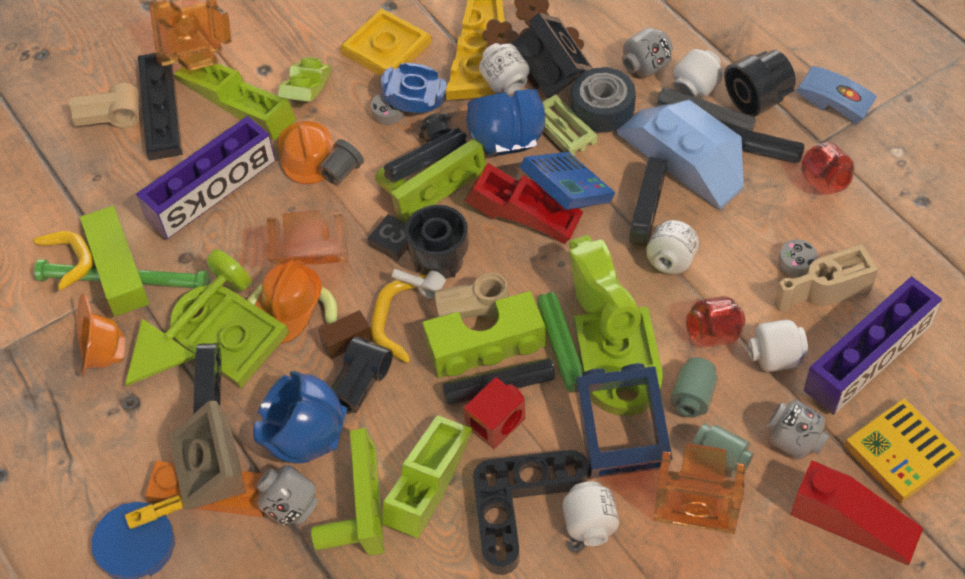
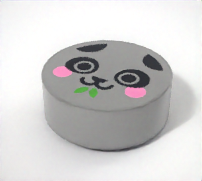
(384, 112)
(797, 257)

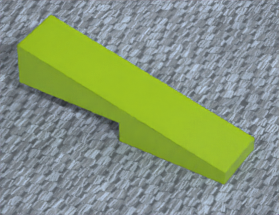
(228, 91)
(114, 261)

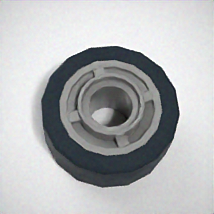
(603, 98)

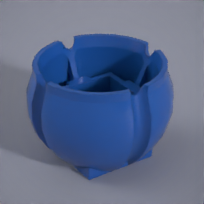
(506, 122)
(299, 419)

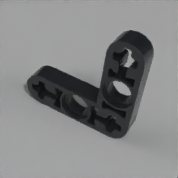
(502, 497)

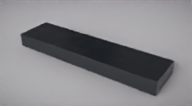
(159, 108)

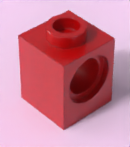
(495, 412)

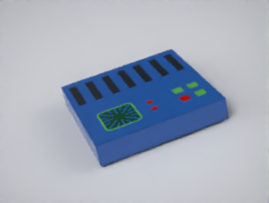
(567, 180)

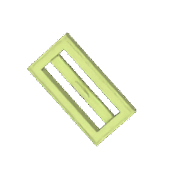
(559, 131)

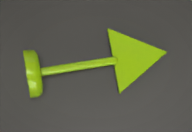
(158, 351)

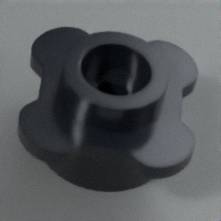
(434, 126)

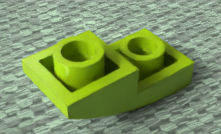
(305, 80)

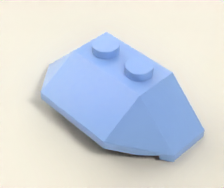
(696, 147)

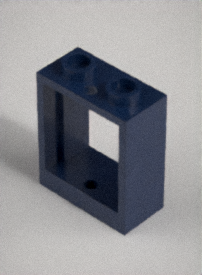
(623, 460)

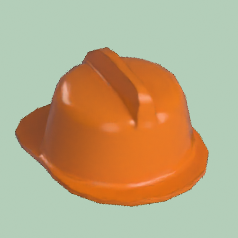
(303, 149)
(290, 296)
(98, 338)

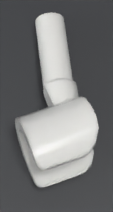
(426, 286)

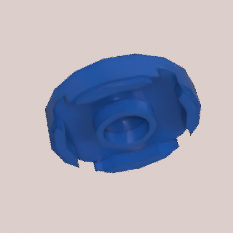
(413, 88)
(132, 552)

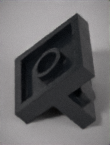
(551, 54)

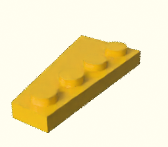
(465, 74)

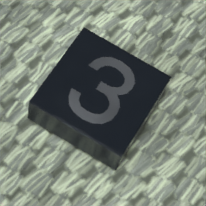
(389, 237)

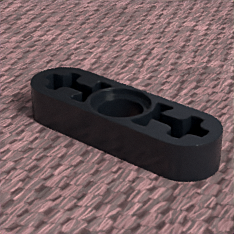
(648, 201)
(207, 374)

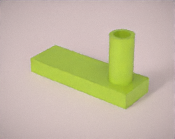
(434, 182)
(367, 525)

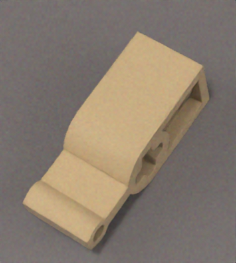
(830, 280)

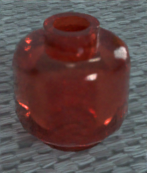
(828, 168)
(715, 321)

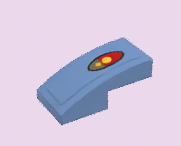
(830, 88)

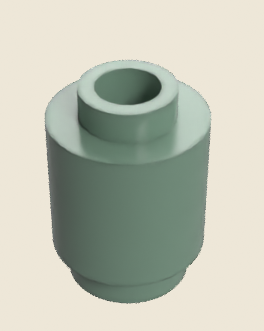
(694, 387)
(735, 446)

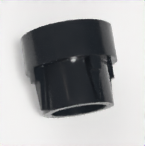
(759, 81)
(437, 240)

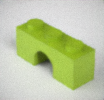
(458, 348)

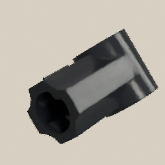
(363, 365)

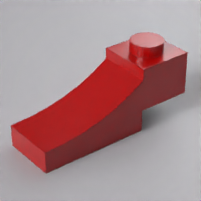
(522, 202)

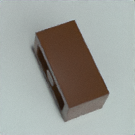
(340, 333)

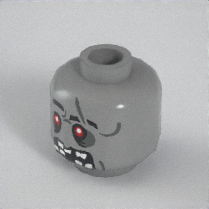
(647, 52)
(797, 429)
(286, 495)

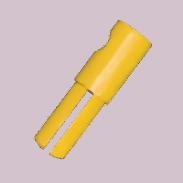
(153, 512)

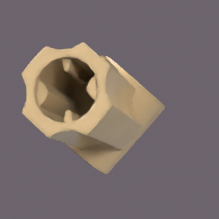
(117, 106)
(473, 298)

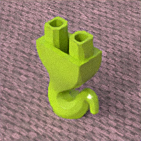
(599, 289)

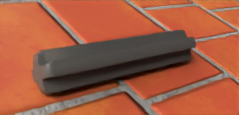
(721, 113)

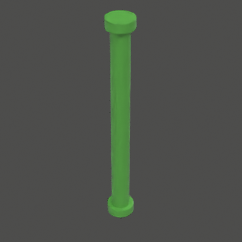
(45, 270)

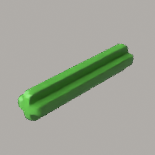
(560, 339)

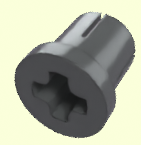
(340, 162)

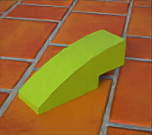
(425, 476)

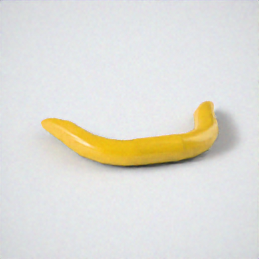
(80, 248)
(380, 316)

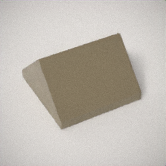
(206, 458)

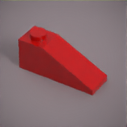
(855, 513)

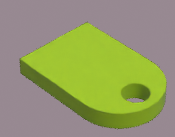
(240, 328)
(600, 353)

